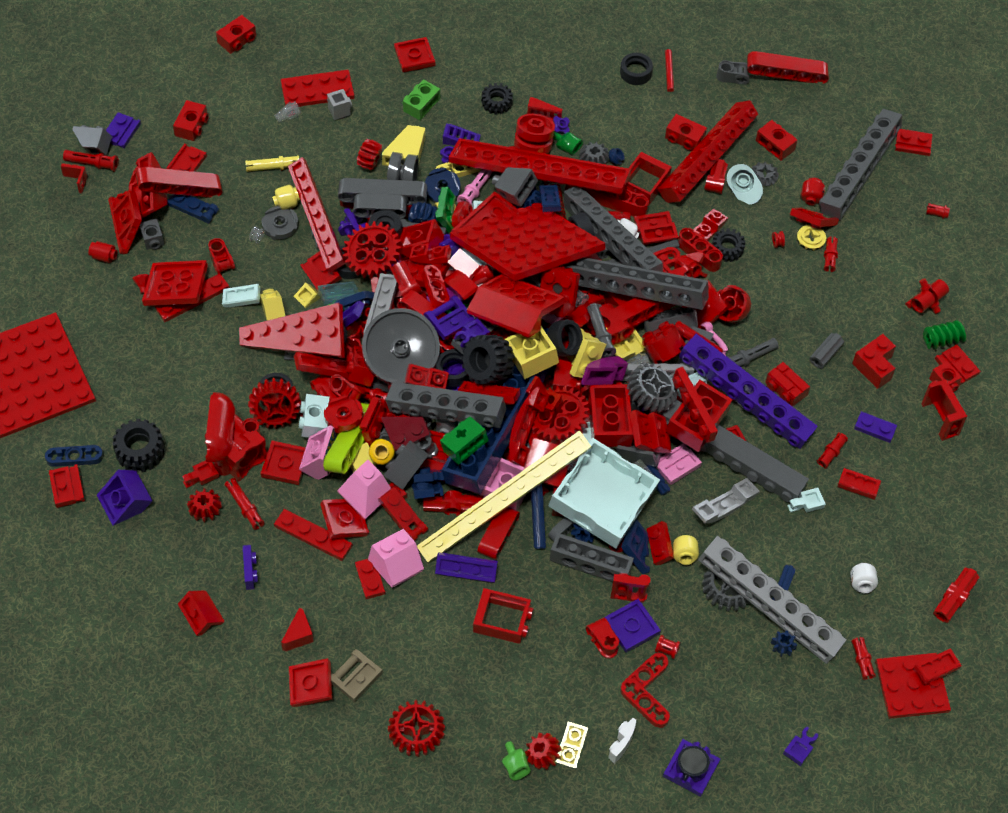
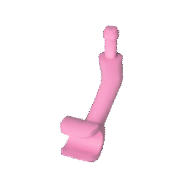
(709, 327)

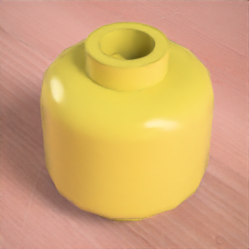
(286, 197)
(685, 549)

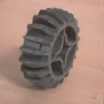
(648, 391)
(721, 597)

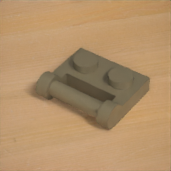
(359, 679)

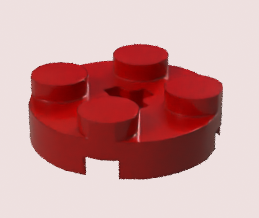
(346, 422)

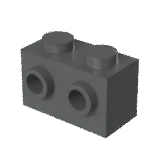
(406, 464)

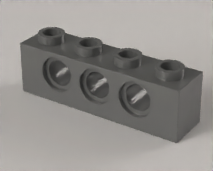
(589, 557)

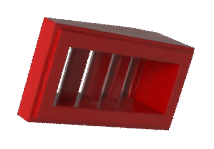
(540, 107)

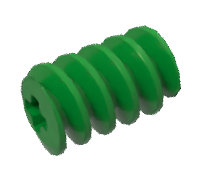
(946, 332)

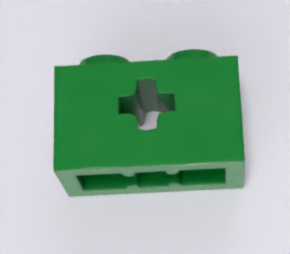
(464, 440)

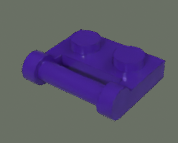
(452, 322)

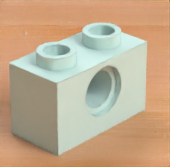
(313, 406)

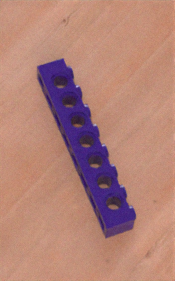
(745, 382)

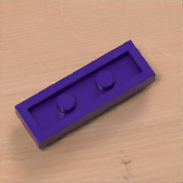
(466, 567)

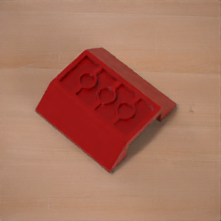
(516, 305)

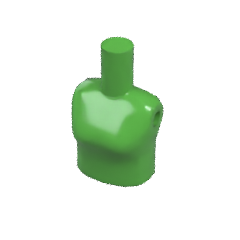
(516, 762)

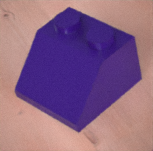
(124, 496)

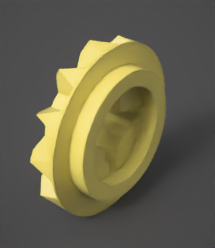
(818, 235)

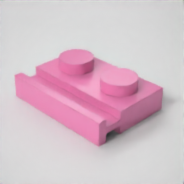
(678, 463)

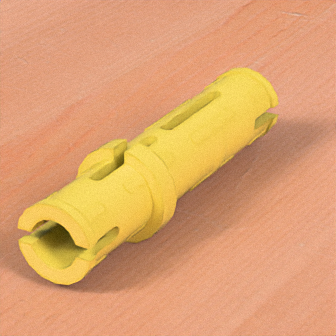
(273, 163)

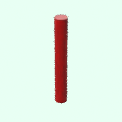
(669, 70)

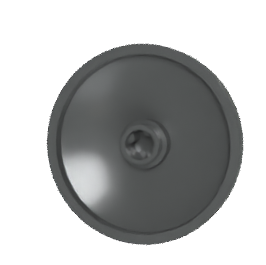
(397, 340)

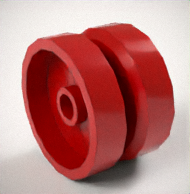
(534, 133)

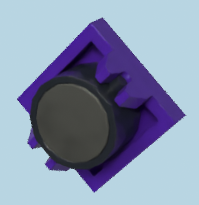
(692, 767)

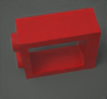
(651, 166)
(490, 596)

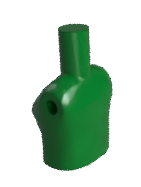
(568, 142)

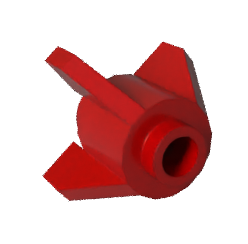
(692, 261)

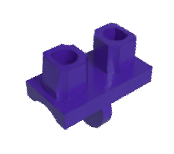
(351, 223)

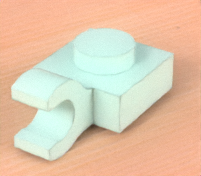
(809, 500)

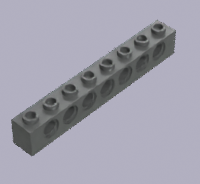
(861, 164)
(612, 232)
(641, 282)

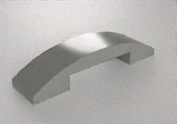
(726, 503)

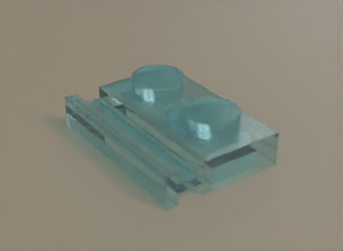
(333, 292)

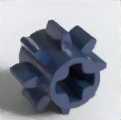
(579, 534)
(783, 648)

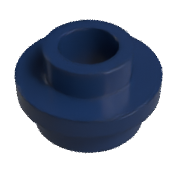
(616, 156)

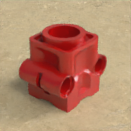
(246, 450)

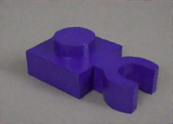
(471, 330)
(799, 748)

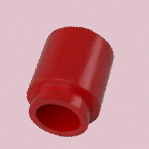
(102, 251)

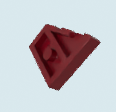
(406, 429)

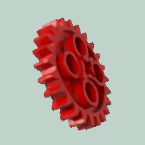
(372, 249)
(562, 415)

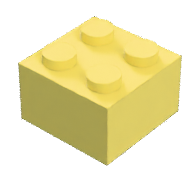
(533, 353)

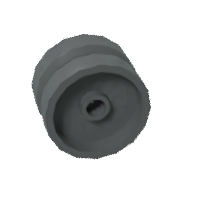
(403, 170)

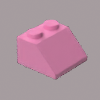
(396, 558)

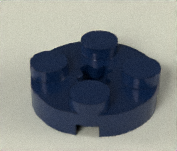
(444, 176)

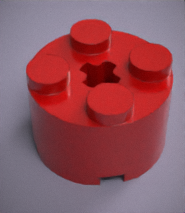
(663, 342)

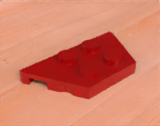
(125, 218)

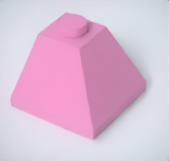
(364, 489)

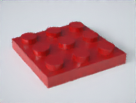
(175, 283)
(906, 692)

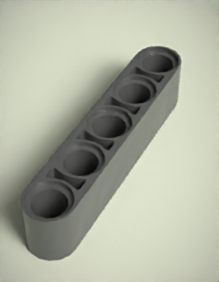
(413, 190)

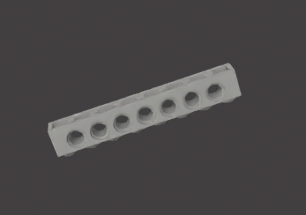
(775, 610)

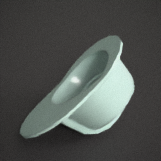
(745, 177)

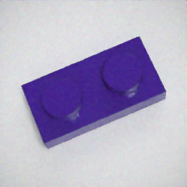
(875, 427)
(249, 559)

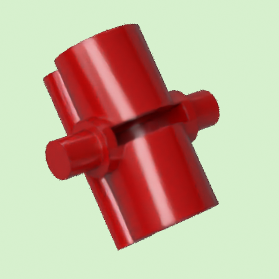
(929, 296)

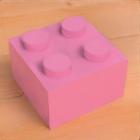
(503, 473)

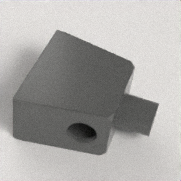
(515, 184)

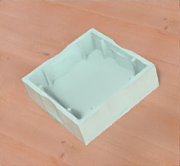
(604, 493)

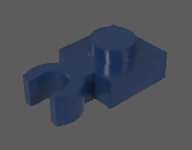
(425, 474)

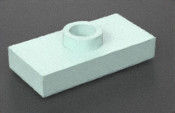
(241, 295)

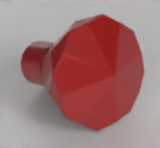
(141, 281)

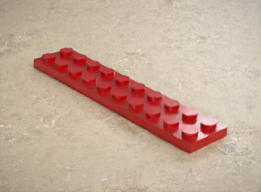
(545, 166)

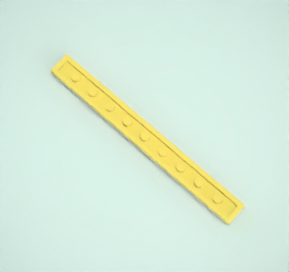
(504, 496)

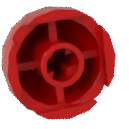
(738, 301)

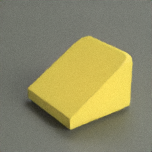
(307, 295)

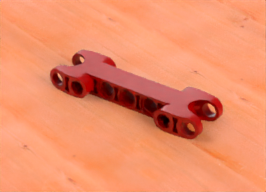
(622, 319)

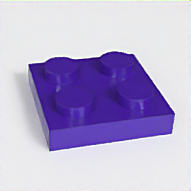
(633, 625)

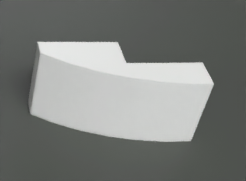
(625, 736)

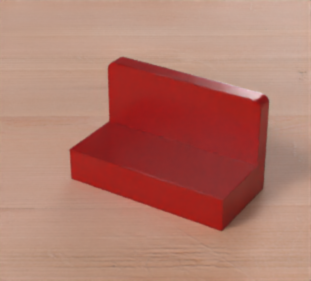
(200, 611)

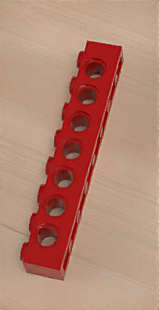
(708, 151)

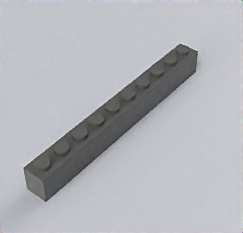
(747, 459)

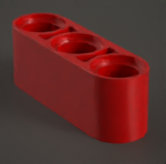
(692, 242)
(496, 533)

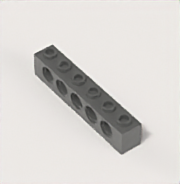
(445, 404)

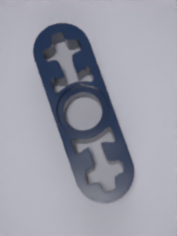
(89, 449)

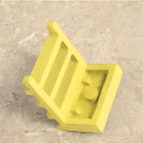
(589, 351)

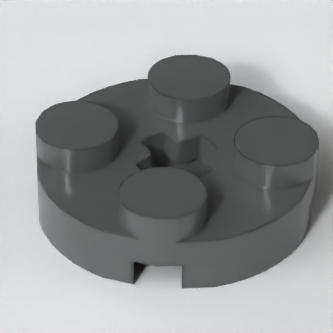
(282, 231)

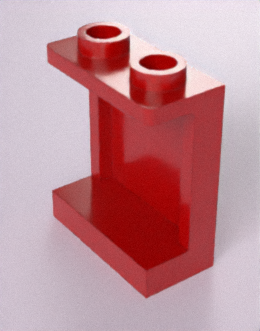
(947, 405)

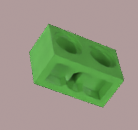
(421, 99)

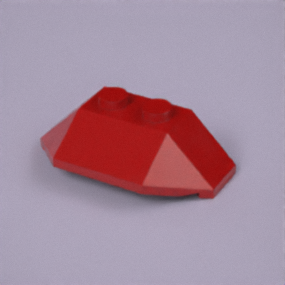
(147, 201)

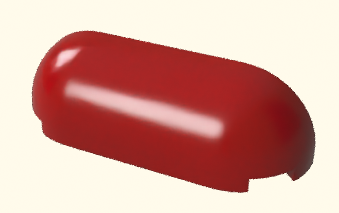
(219, 427)

